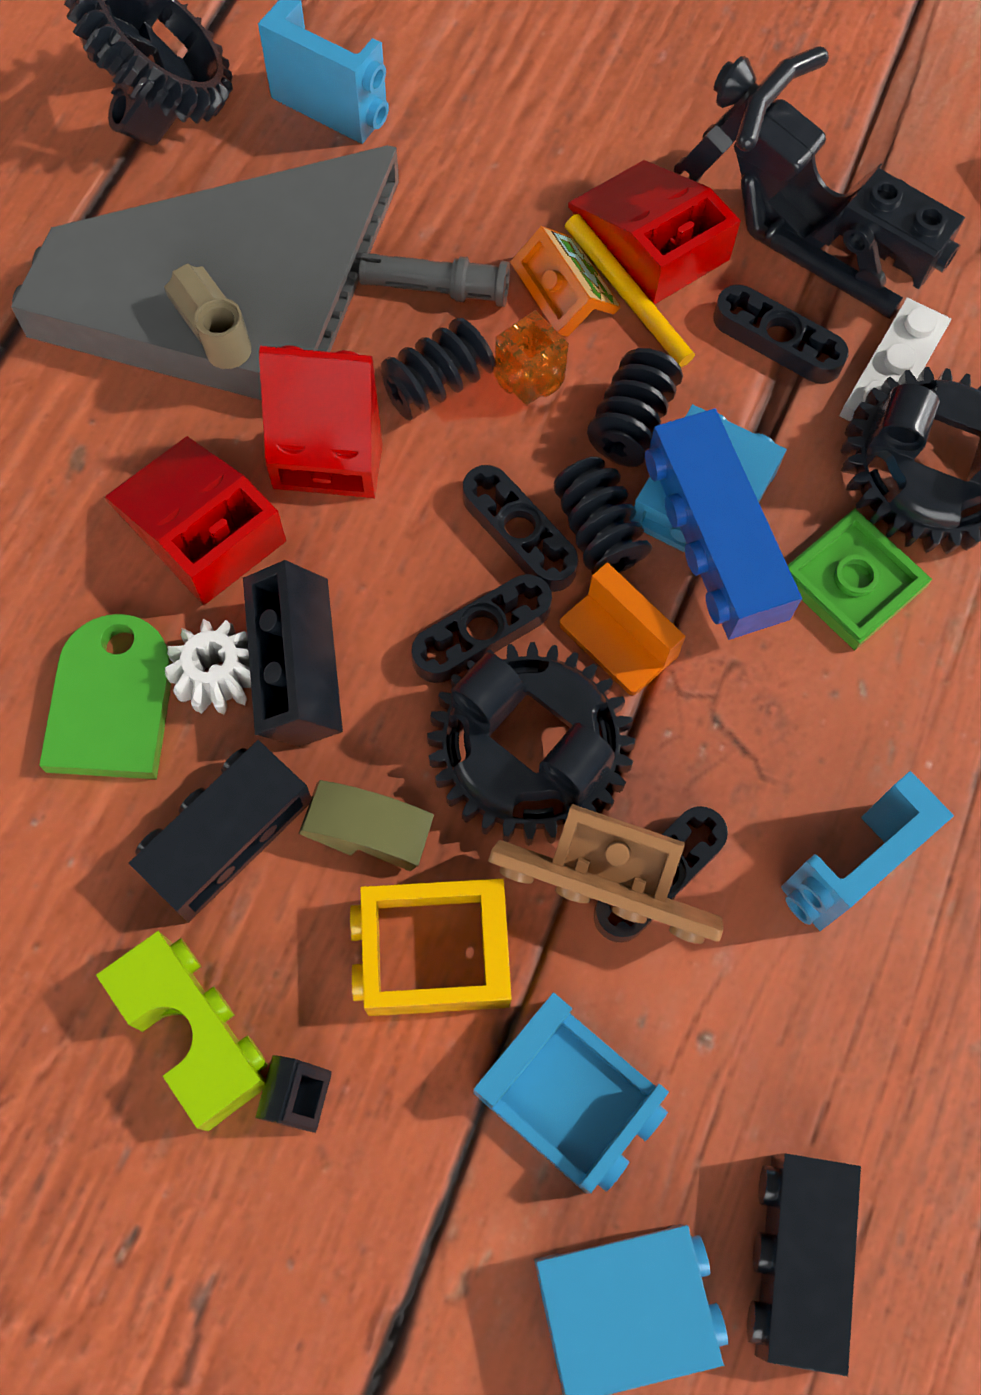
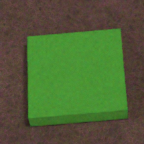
(856, 578)

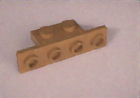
(616, 866)

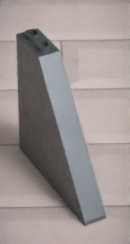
(271, 244)

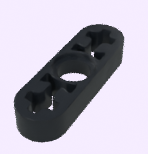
(785, 353)
(517, 505)
(441, 634)
(700, 855)

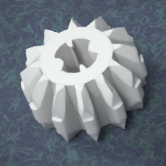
(204, 652)

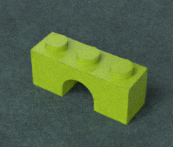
(219, 1069)

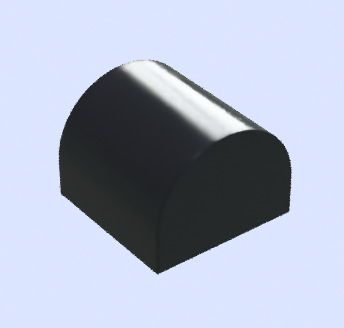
(293, 1093)

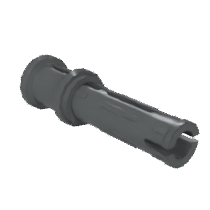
(458, 278)

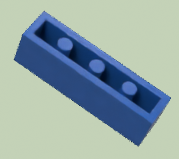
(721, 524)

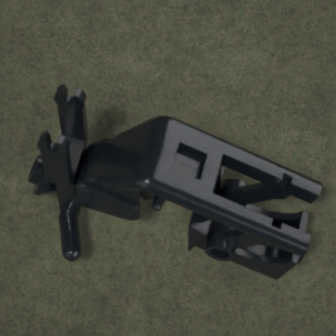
(794, 208)

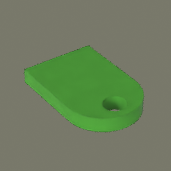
(108, 706)

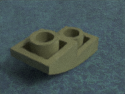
(367, 822)

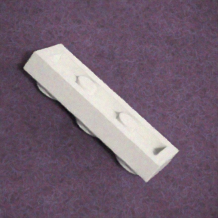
(903, 348)

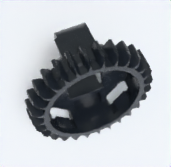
(149, 93)
(896, 428)
(495, 780)

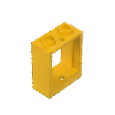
(365, 927)

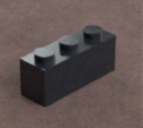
(291, 655)
(221, 829)
(806, 1263)

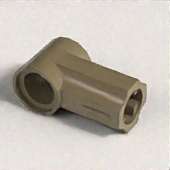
(210, 316)

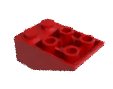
(660, 226)
(320, 421)
(199, 517)

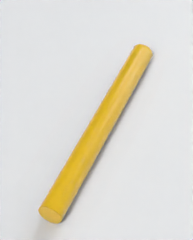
(629, 290)

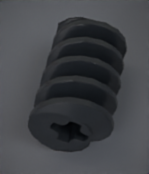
(434, 364)
(634, 405)
(599, 515)

